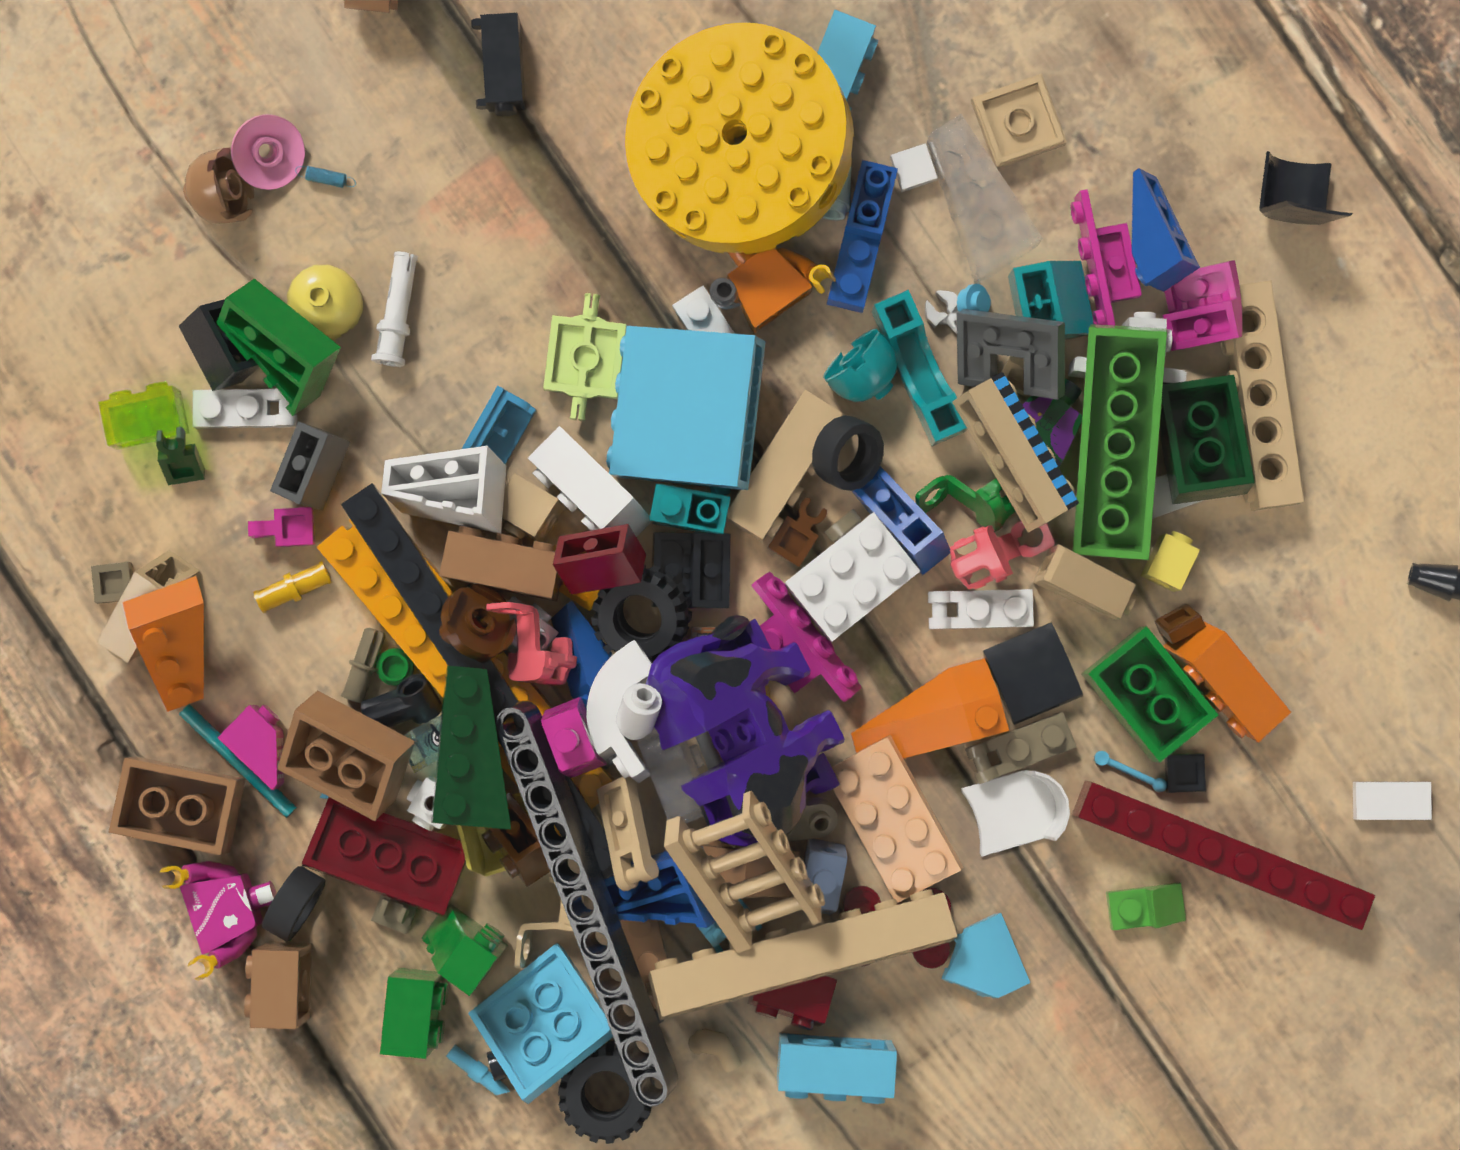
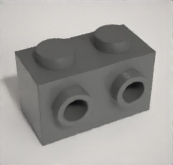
(310, 466)

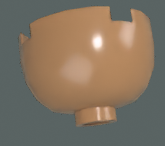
(217, 189)

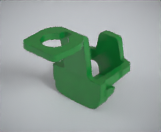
(985, 502)

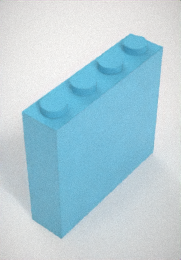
(686, 407)

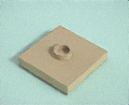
(1018, 121)

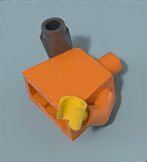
(768, 284)

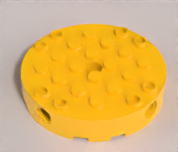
(730, 86)

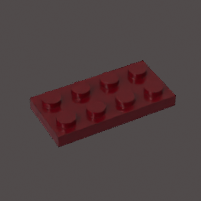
(387, 857)

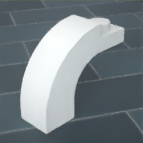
(619, 672)

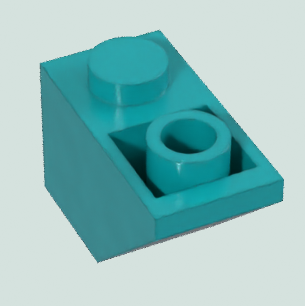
(689, 509)

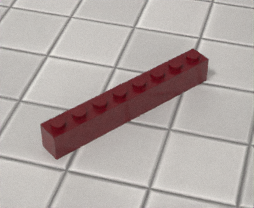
(1223, 855)

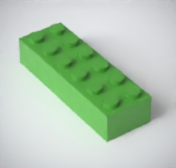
(1119, 441)

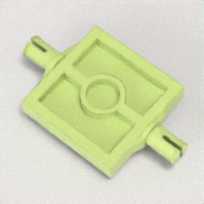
(584, 356)

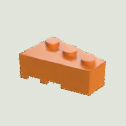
(1229, 682)

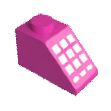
(257, 743)

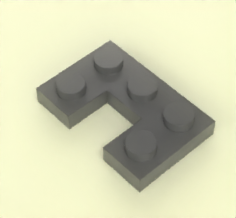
(1036, 340)

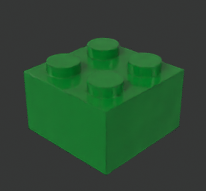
(412, 1013)

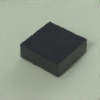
(1185, 773)

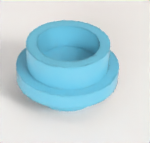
(974, 298)

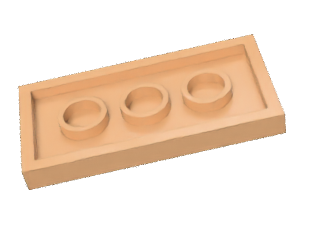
(894, 820)

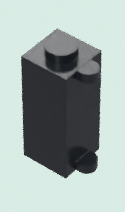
(501, 63)

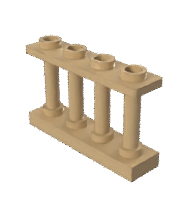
(721, 897)

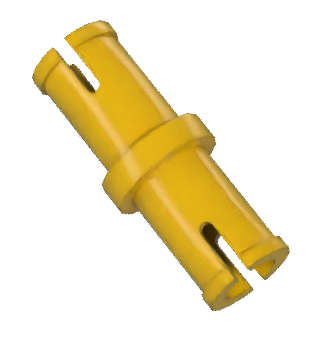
(292, 587)

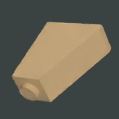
(153, 576)
(1085, 583)

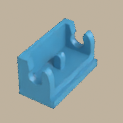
(501, 424)

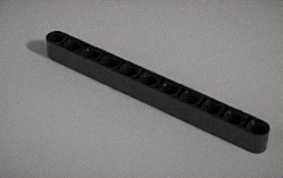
(585, 921)

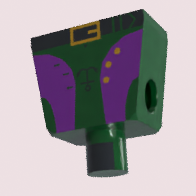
(1056, 419)

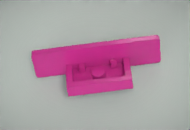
(1108, 260)
(794, 624)

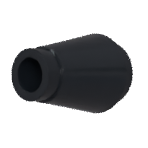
(1436, 579)

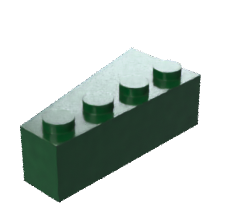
(469, 766)

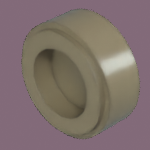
(843, 526)

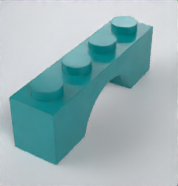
(917, 367)

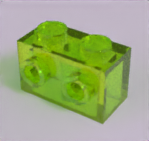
(136, 417)

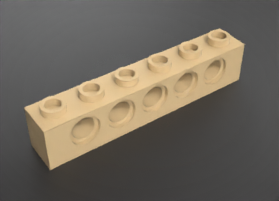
(1275, 414)

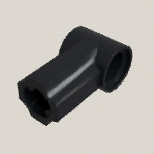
(411, 700)

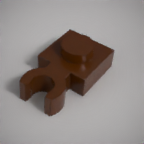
(794, 537)

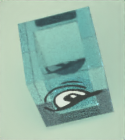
(426, 744)

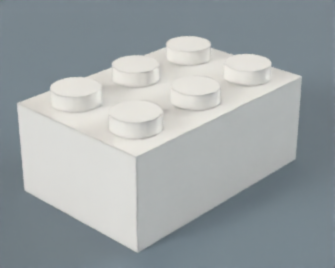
(851, 577)

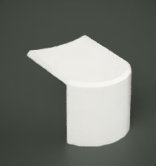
(1017, 810)

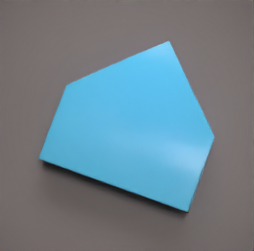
(986, 959)

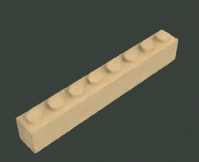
(801, 955)

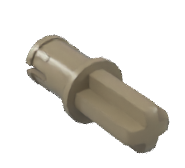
(363, 665)

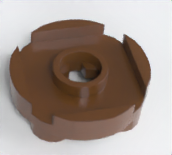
(464, 635)

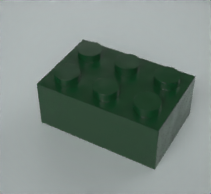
(1204, 440)

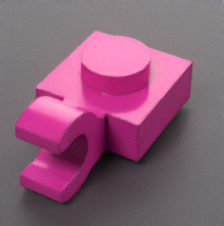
(289, 527)

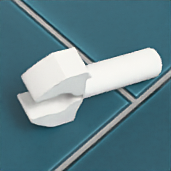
(935, 318)

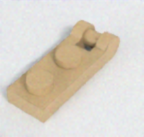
(626, 833)

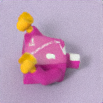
(221, 910)

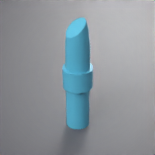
(476, 1071)

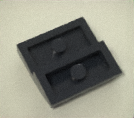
(698, 562)
(1032, 673)

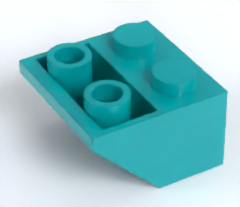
(1053, 293)

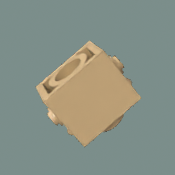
(529, 510)

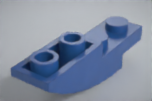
(862, 236)

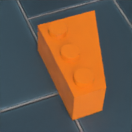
(171, 640)

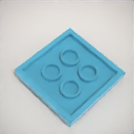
(542, 1023)

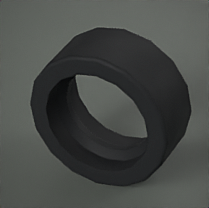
(867, 458)
(293, 903)

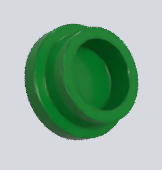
(394, 666)

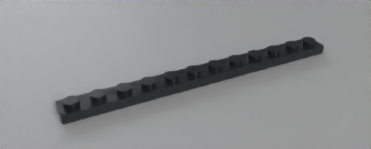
(425, 599)

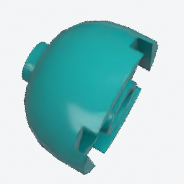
(864, 370)

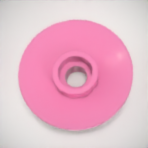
(285, 152)

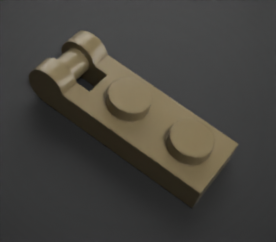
(1022, 747)

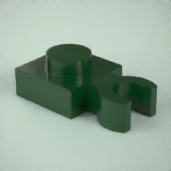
(177, 460)

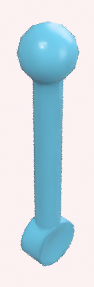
(1102, 758)

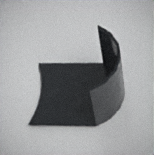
(1296, 192)

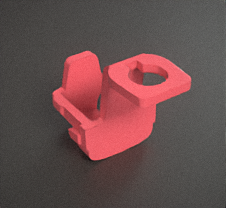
(994, 553)
(529, 662)

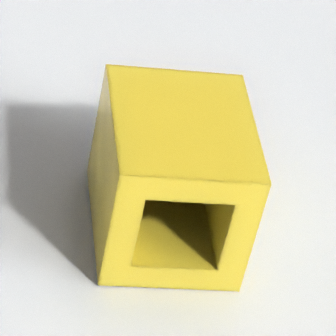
(1170, 561)

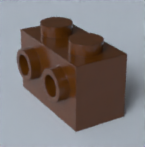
(518, 846)

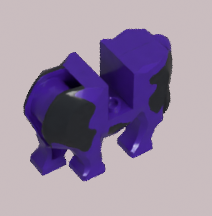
(720, 688)

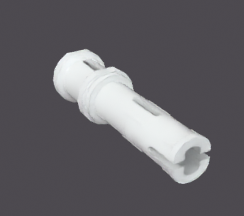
(393, 326)

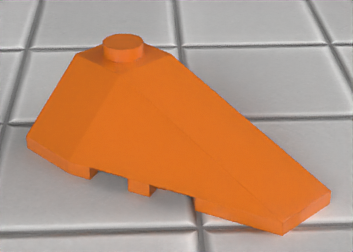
(942, 713)

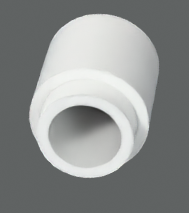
(638, 711)

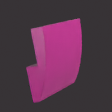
(1205, 307)

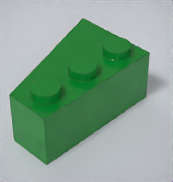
(281, 343)
(463, 948)

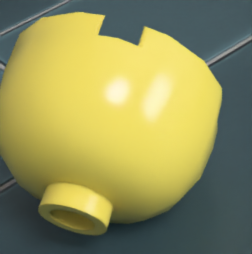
(326, 299)

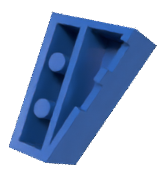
(663, 898)

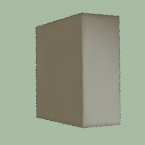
(110, 581)

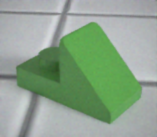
(1146, 906)

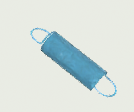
(325, 176)

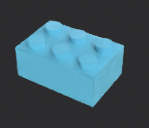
(836, 1067)

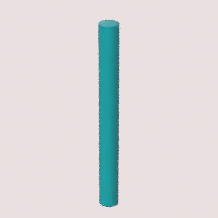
(211, 735)

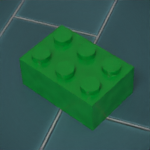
(1149, 694)

